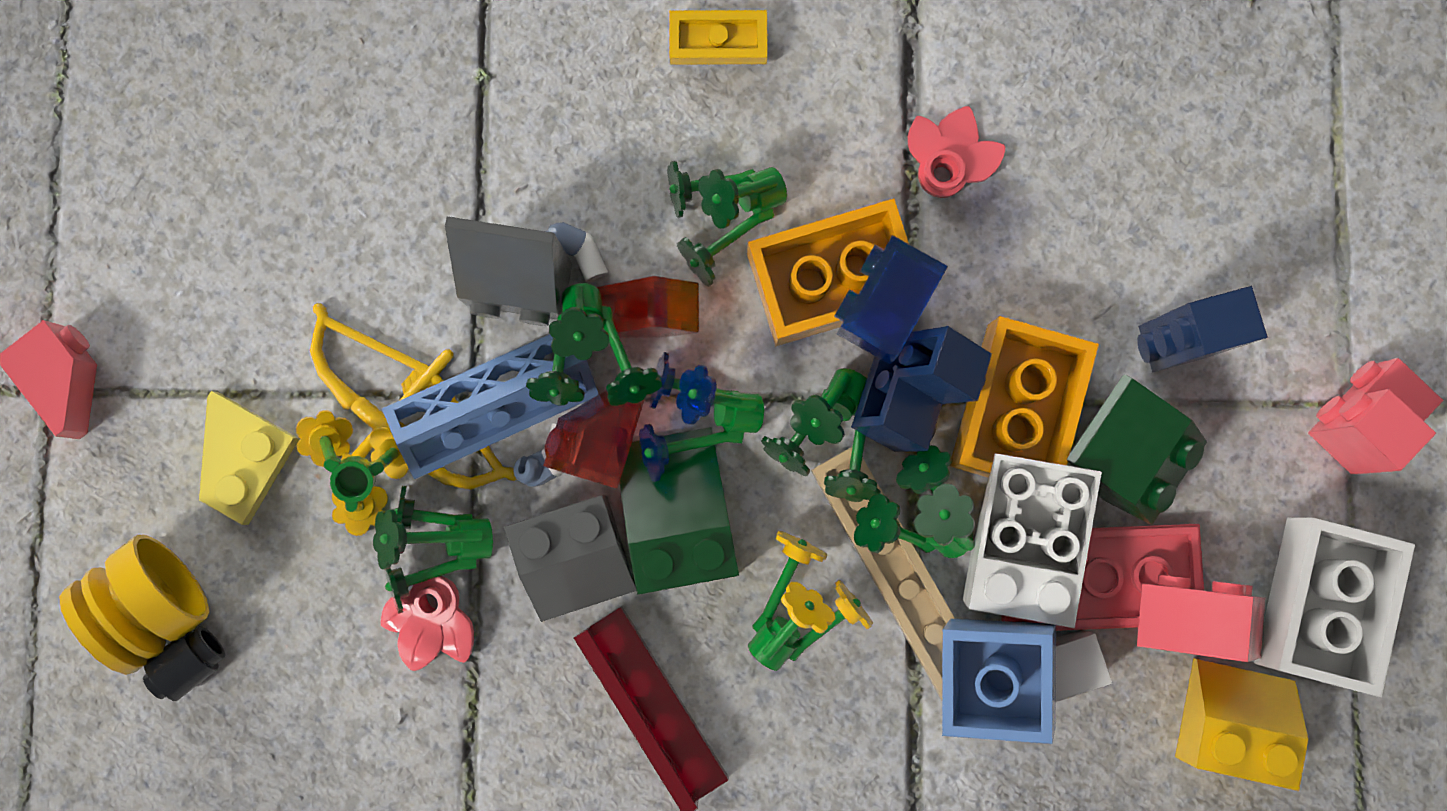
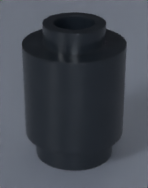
(183, 664)

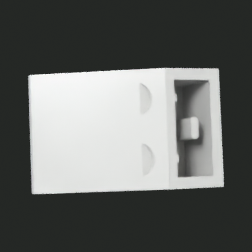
(1032, 540)

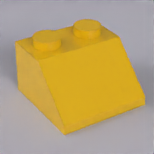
(1243, 725)

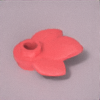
(955, 148)
(430, 630)

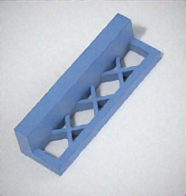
(487, 416)

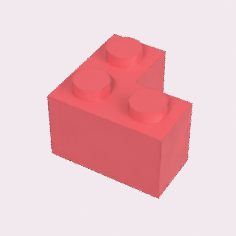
(1378, 419)
(1201, 622)

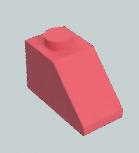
(54, 376)

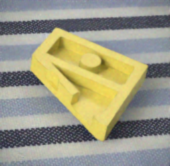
(240, 458)

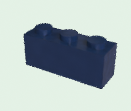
(1201, 329)

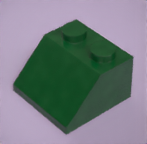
(1140, 450)

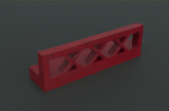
(651, 709)

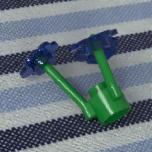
(699, 391)

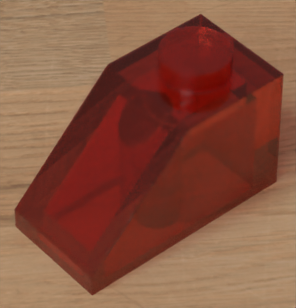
(653, 307)
(593, 440)

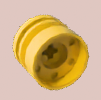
(133, 604)

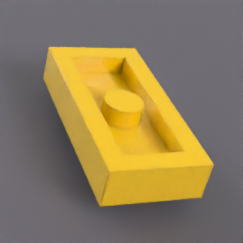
(717, 37)

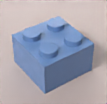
(999, 680)

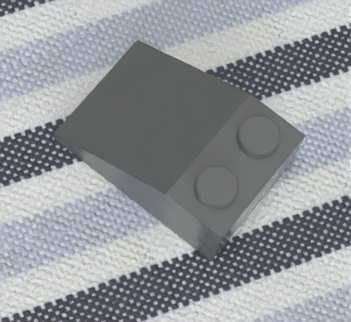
(507, 270)

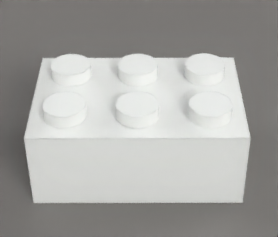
(1335, 604)

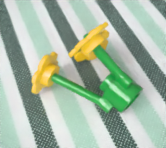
(354, 476)
(778, 639)

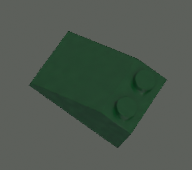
(681, 522)

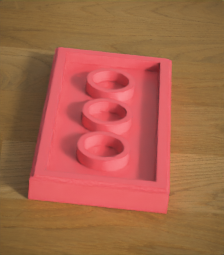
(1123, 561)

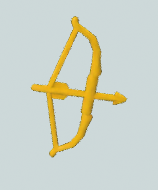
(418, 380)

